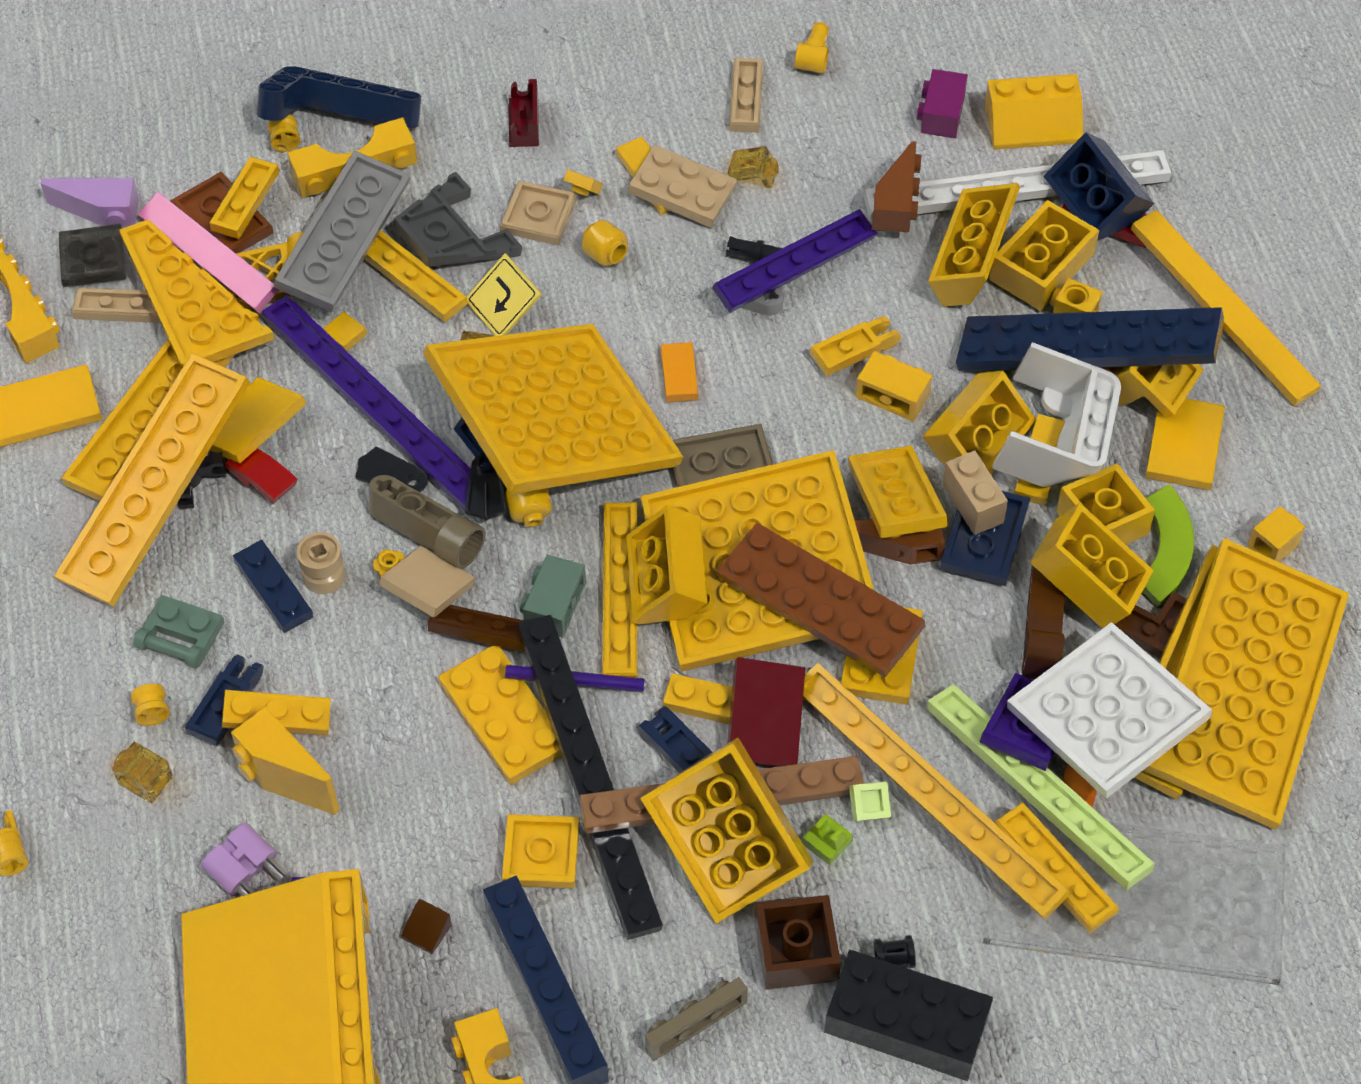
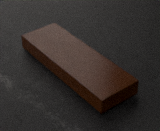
(477, 627)

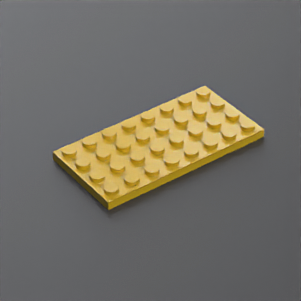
(1260, 667)

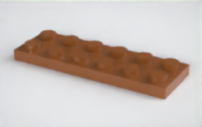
(821, 599)

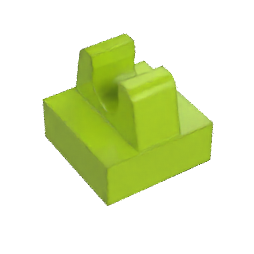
(827, 839)

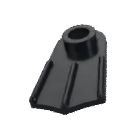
(381, 462)
(485, 491)

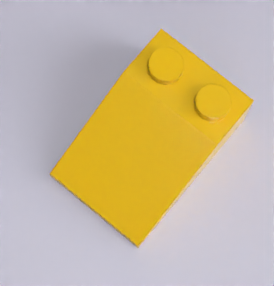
(281, 763)

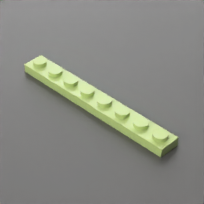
(1045, 792)

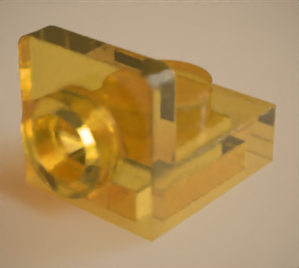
(752, 164)

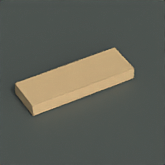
(746, 95)
(113, 305)

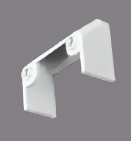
(1084, 399)

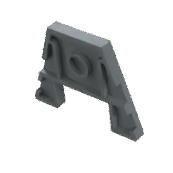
(441, 234)

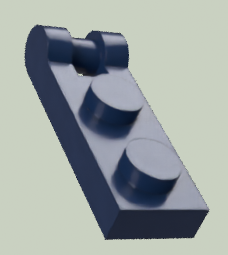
(678, 744)

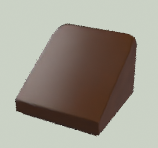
(426, 926)

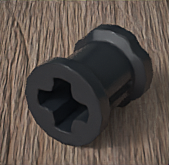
(896, 951)

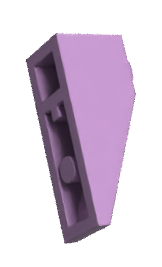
(94, 199)

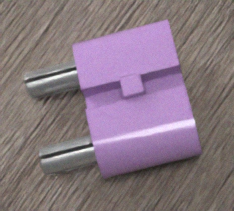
(240, 859)

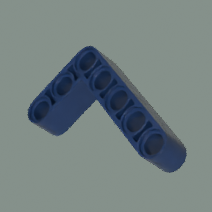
(336, 94)

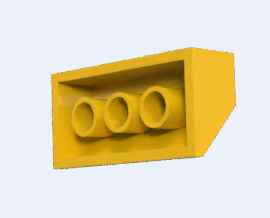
(971, 243)

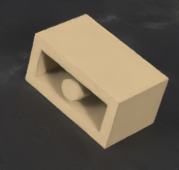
(975, 492)

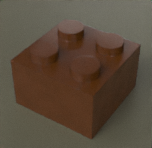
(797, 942)

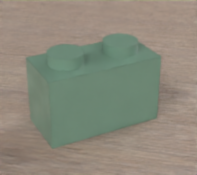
(555, 591)

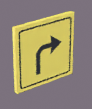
(503, 296)

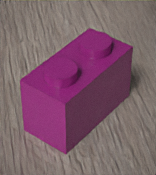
(943, 103)

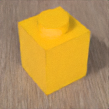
(1276, 534)

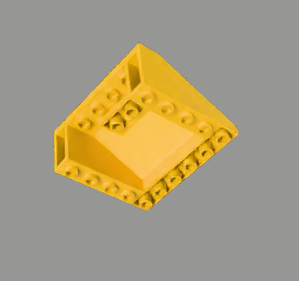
(280, 985)

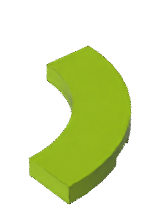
(1175, 545)

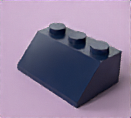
(1098, 186)

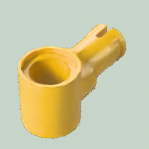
(813, 53)

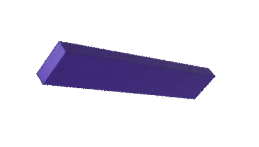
(794, 261)

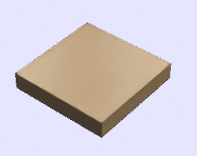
(538, 212)
(427, 581)

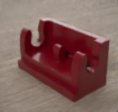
(524, 116)

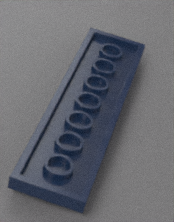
(1094, 338)

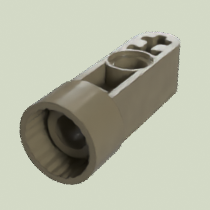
(425, 521)

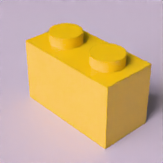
(894, 386)

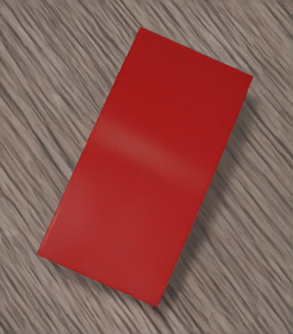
(264, 474)

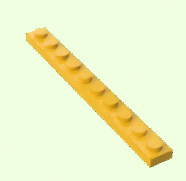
(934, 793)

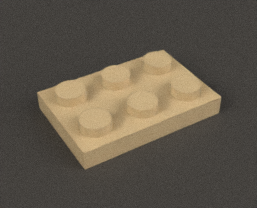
(682, 186)

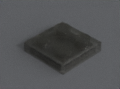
(91, 255)

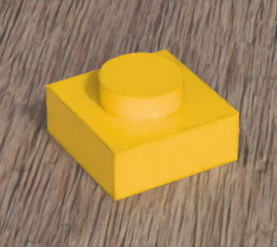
(582, 184)

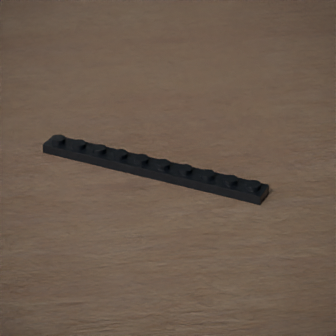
(588, 774)

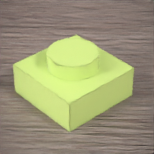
(870, 801)

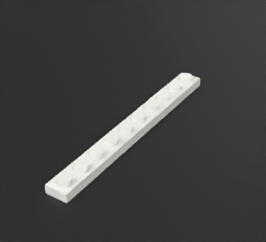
(944, 193)

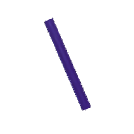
(583, 679)

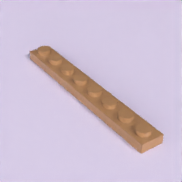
(787, 783)

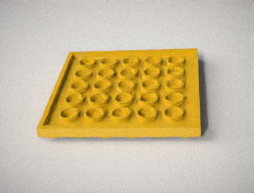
(552, 407)
(794, 499)

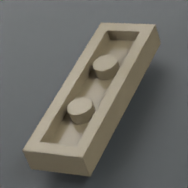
(695, 1017)

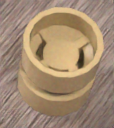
(321, 563)

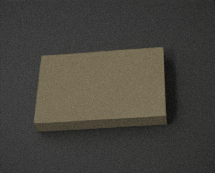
(721, 454)

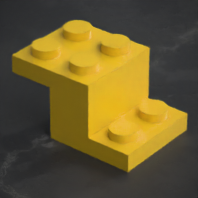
(1161, 384)

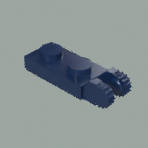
(207, 718)

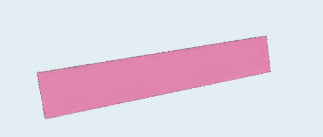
(209, 252)

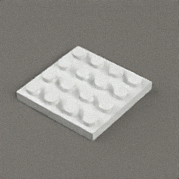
(1109, 709)

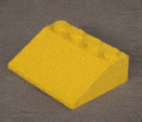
(727, 830)

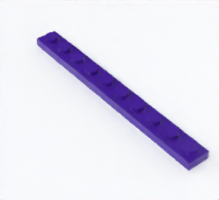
(370, 398)

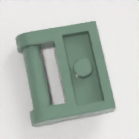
(183, 623)

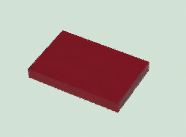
(767, 710)

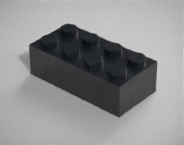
(908, 1015)

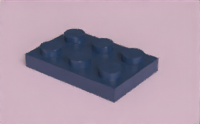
(988, 553)

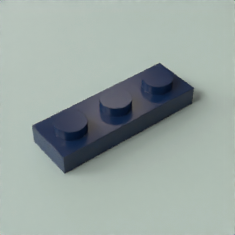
(273, 586)

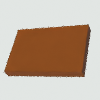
(204, 200)

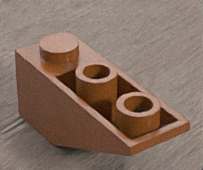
(894, 193)
(907, 548)

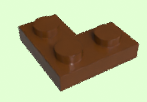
(1152, 631)

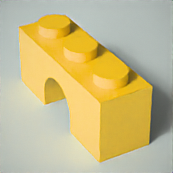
(481, 1043)

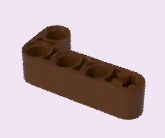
(1043, 626)

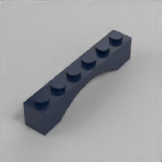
(546, 983)

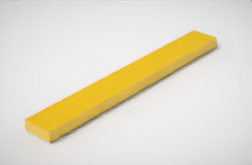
(1238, 319)

